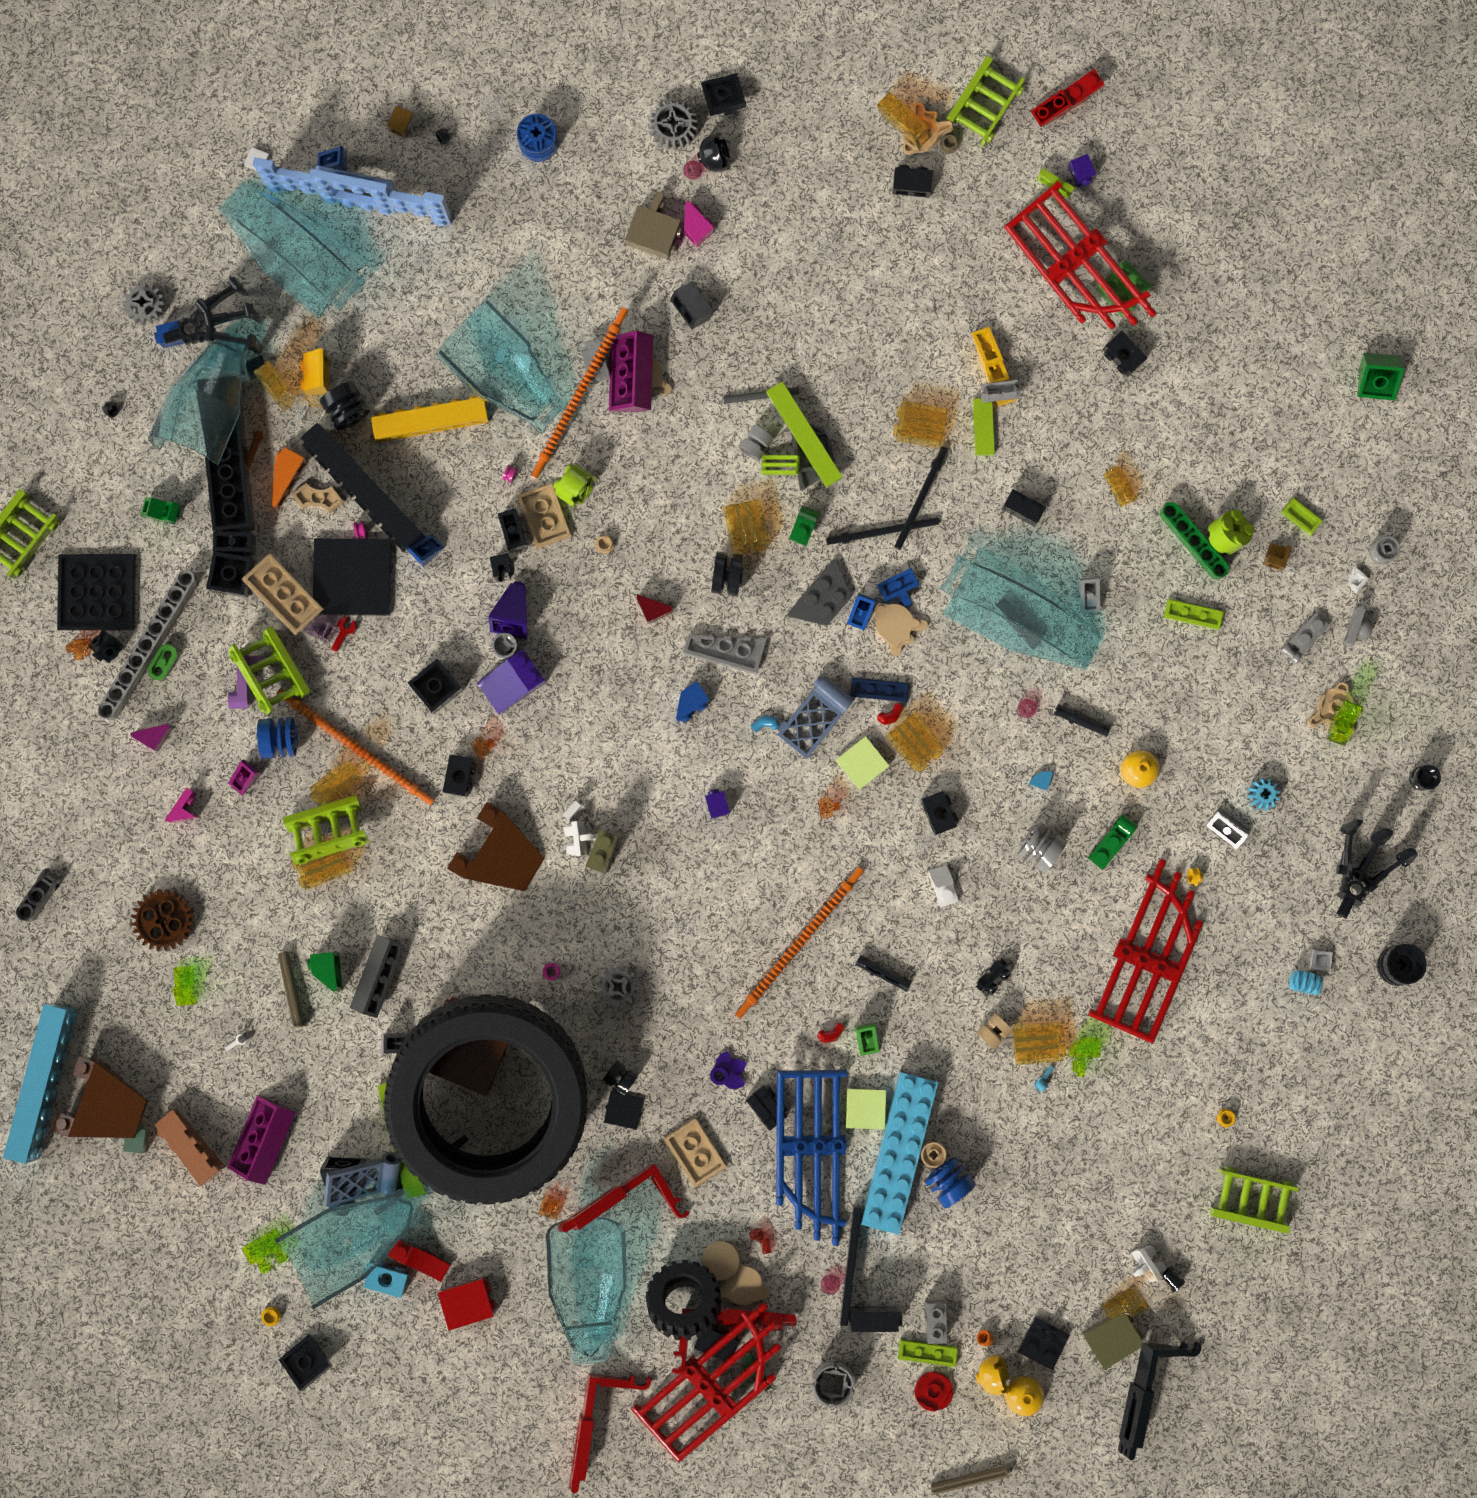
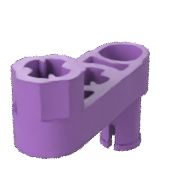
(240, 699)

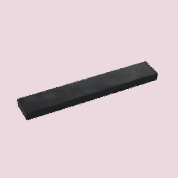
(850, 1265)

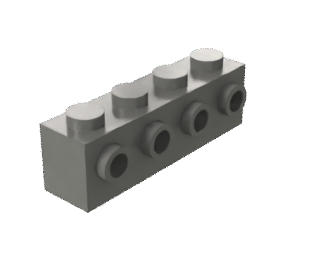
(377, 976)

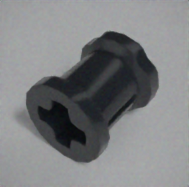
(1172, 1279)

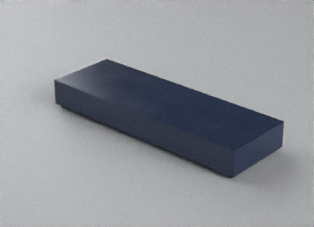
(879, 689)

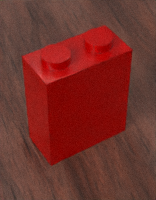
(467, 1303)

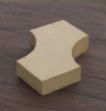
(308, 496)

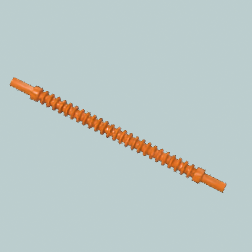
(414, 789)
(752, 999)

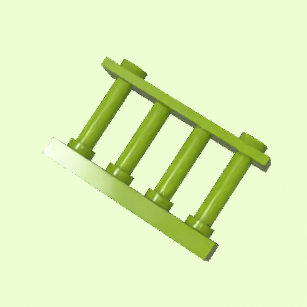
(976, 84)
(9, 516)
(280, 656)
(321, 814)
(1240, 1214)

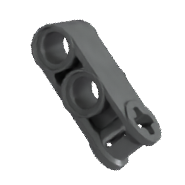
(47, 889)

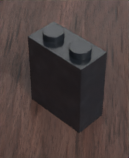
(874, 1319)

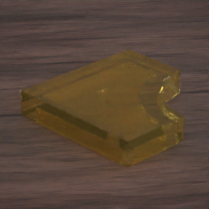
(1126, 1303)

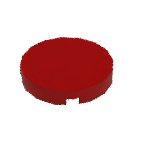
(928, 1388)

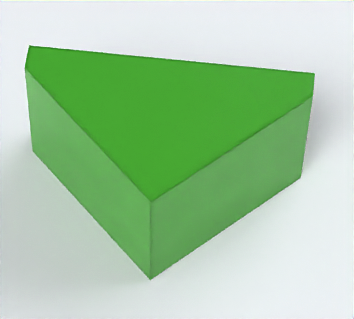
(867, 1039)

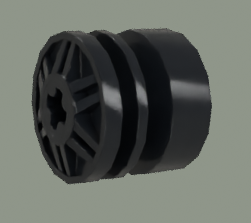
(344, 405)
(1412, 962)

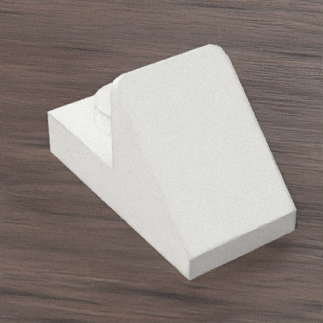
(943, 886)

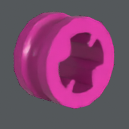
(510, 473)
(360, 529)
(557, 969)

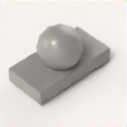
(1357, 628)

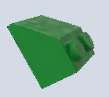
(1380, 376)
(326, 969)

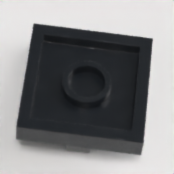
(723, 95)
(1043, 1343)
(305, 1362)

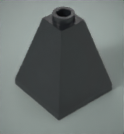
(336, 1163)

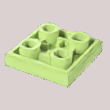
(862, 763)
(865, 1108)

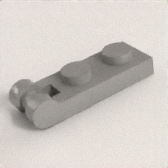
(1305, 637)

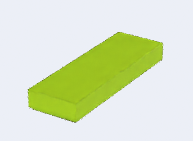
(983, 428)
(1193, 614)
(927, 1353)

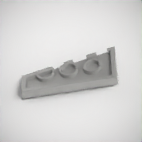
(728, 651)

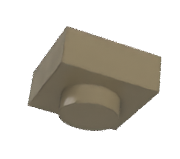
(658, 203)

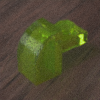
(1343, 722)
(1083, 1048)

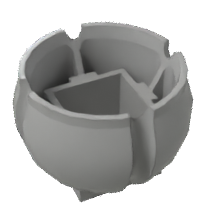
(829, 1397)

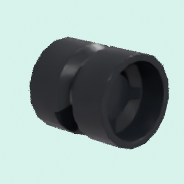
(1425, 777)
(626, 1081)

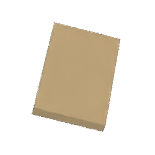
(544, 516)
(695, 1152)

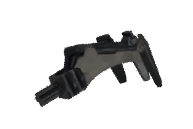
(204, 319)
(1380, 837)

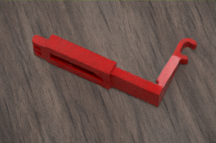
(617, 1194)
(731, 1318)
(586, 1423)

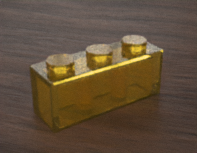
(904, 120)

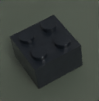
(227, 574)
(435, 686)

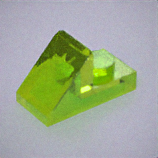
(185, 988)

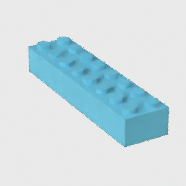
(40, 1083)
(899, 1153)

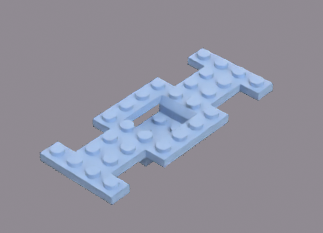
(330, 182)

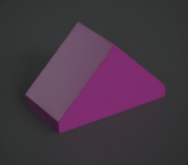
(154, 736)
(244, 777)

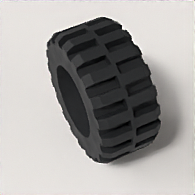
(679, 1276)

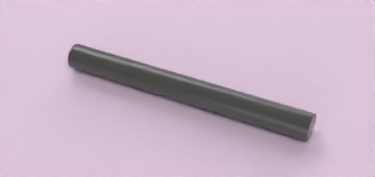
(754, 396)

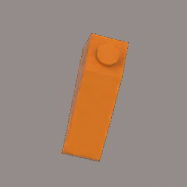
(286, 471)

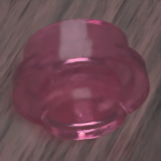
(692, 170)
(1026, 708)
(830, 1284)

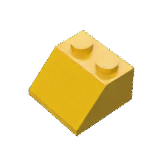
(315, 372)

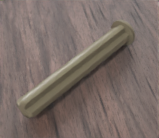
(291, 990)
(969, 1480)

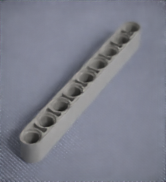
(139, 649)

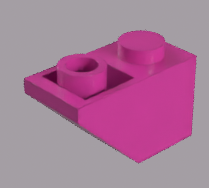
(695, 225)

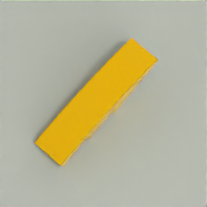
(991, 359)

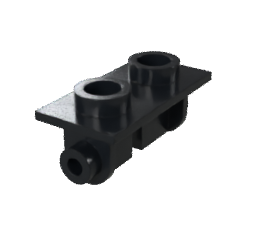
(1000, 973)

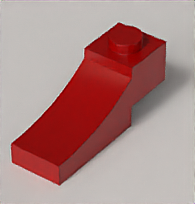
(419, 1259)

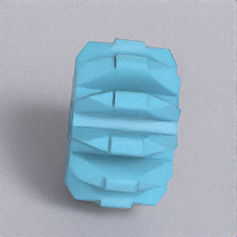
(1258, 788)
(1306, 982)

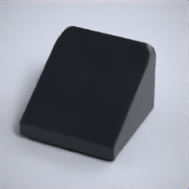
(253, 364)

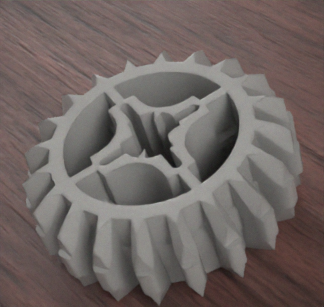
(680, 123)

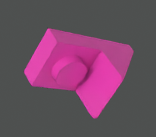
(179, 811)

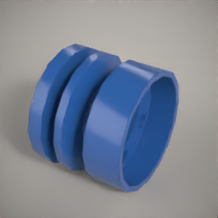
(541, 147)
(280, 737)
(948, 1180)

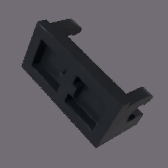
(500, 564)

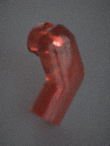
(763, 1238)

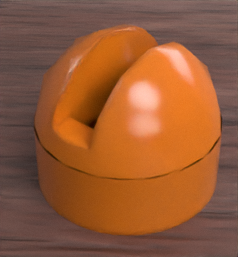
(985, 1338)

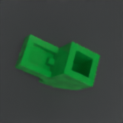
(160, 510)
(804, 525)

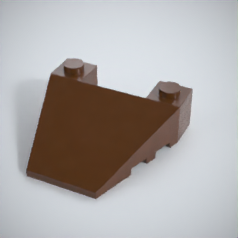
(505, 857)
(107, 1106)

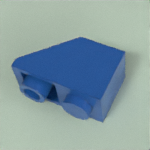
(691, 700)

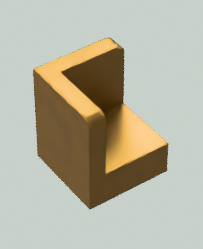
(399, 121)
(1277, 556)

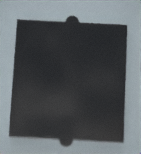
(623, 1110)

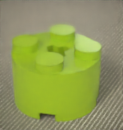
(574, 485)
(1230, 532)

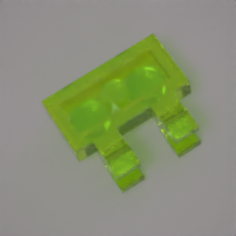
(262, 1247)

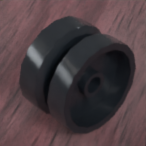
(728, 574)

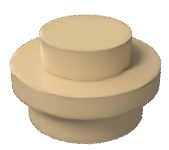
(604, 544)

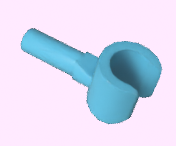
(1040, 1084)

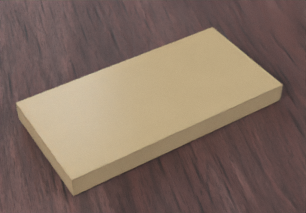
(282, 594)

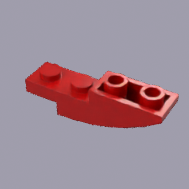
(1067, 99)

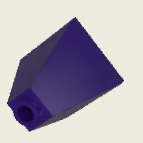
(510, 612)

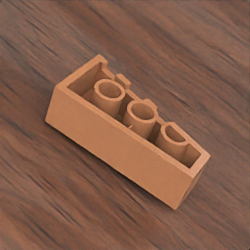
(189, 1147)

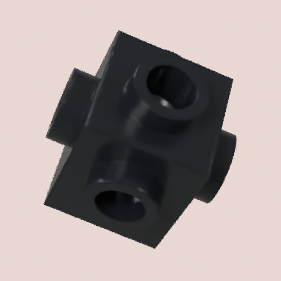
(105, 646)

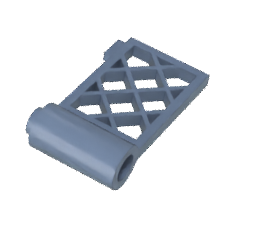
(832, 697)
(385, 1179)

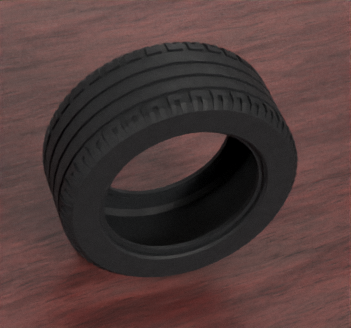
(470, 1175)

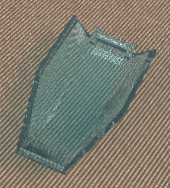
(293, 248)
(1018, 612)

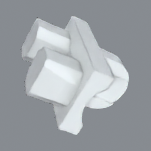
(578, 831)
(1152, 1270)

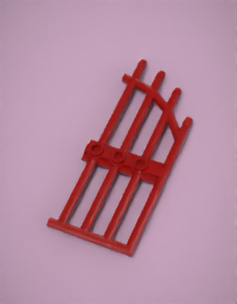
(1074, 258)
(1146, 960)
(711, 1390)

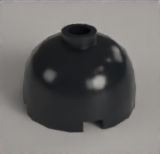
(714, 153)

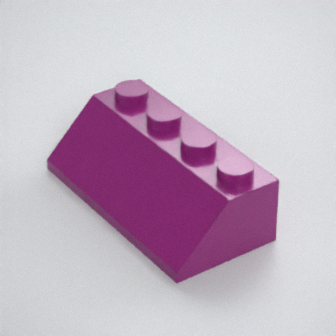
(631, 372)
(261, 1140)

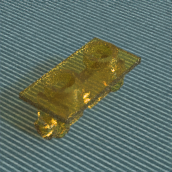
(1120, 486)

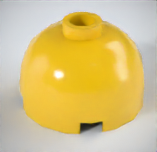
(1140, 769)
(993, 1375)
(1025, 1396)

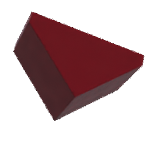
(653, 609)

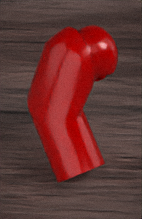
(890, 717)
(831, 1036)

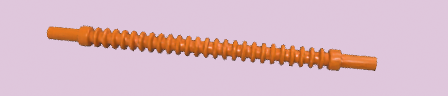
(613, 330)

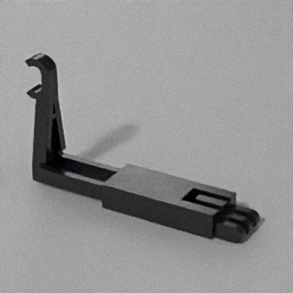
(1141, 1394)

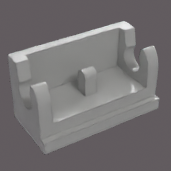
(588, 351)

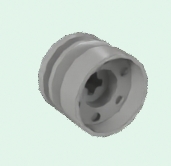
(1042, 847)

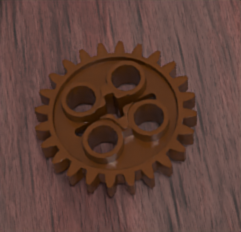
(146, 927)

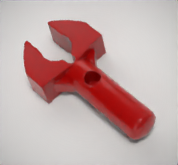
(342, 634)

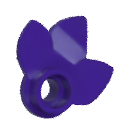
(731, 1071)

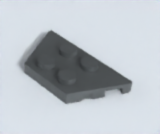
(807, 474)
(823, 598)

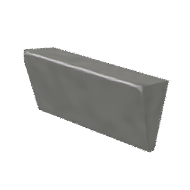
(1228, 828)

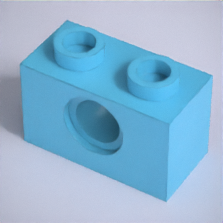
(395, 1288)

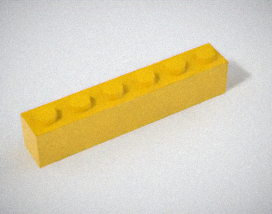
(429, 419)

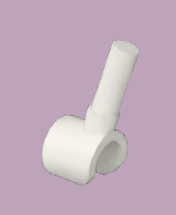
(239, 1040)

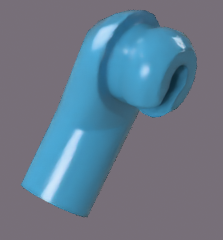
(769, 721)

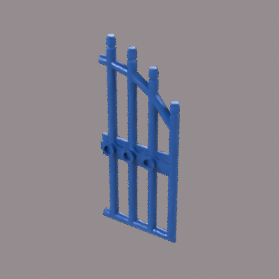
(810, 1145)

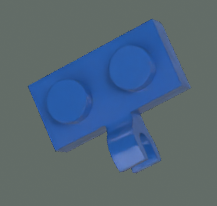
(899, 586)

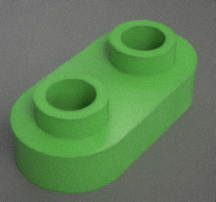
(162, 662)

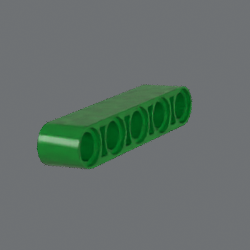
(1203, 543)

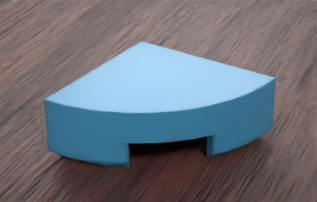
(1041, 780)

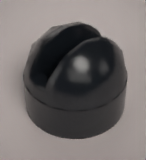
(443, 135)
(111, 413)

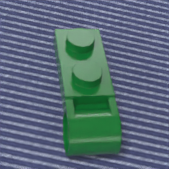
(1113, 841)

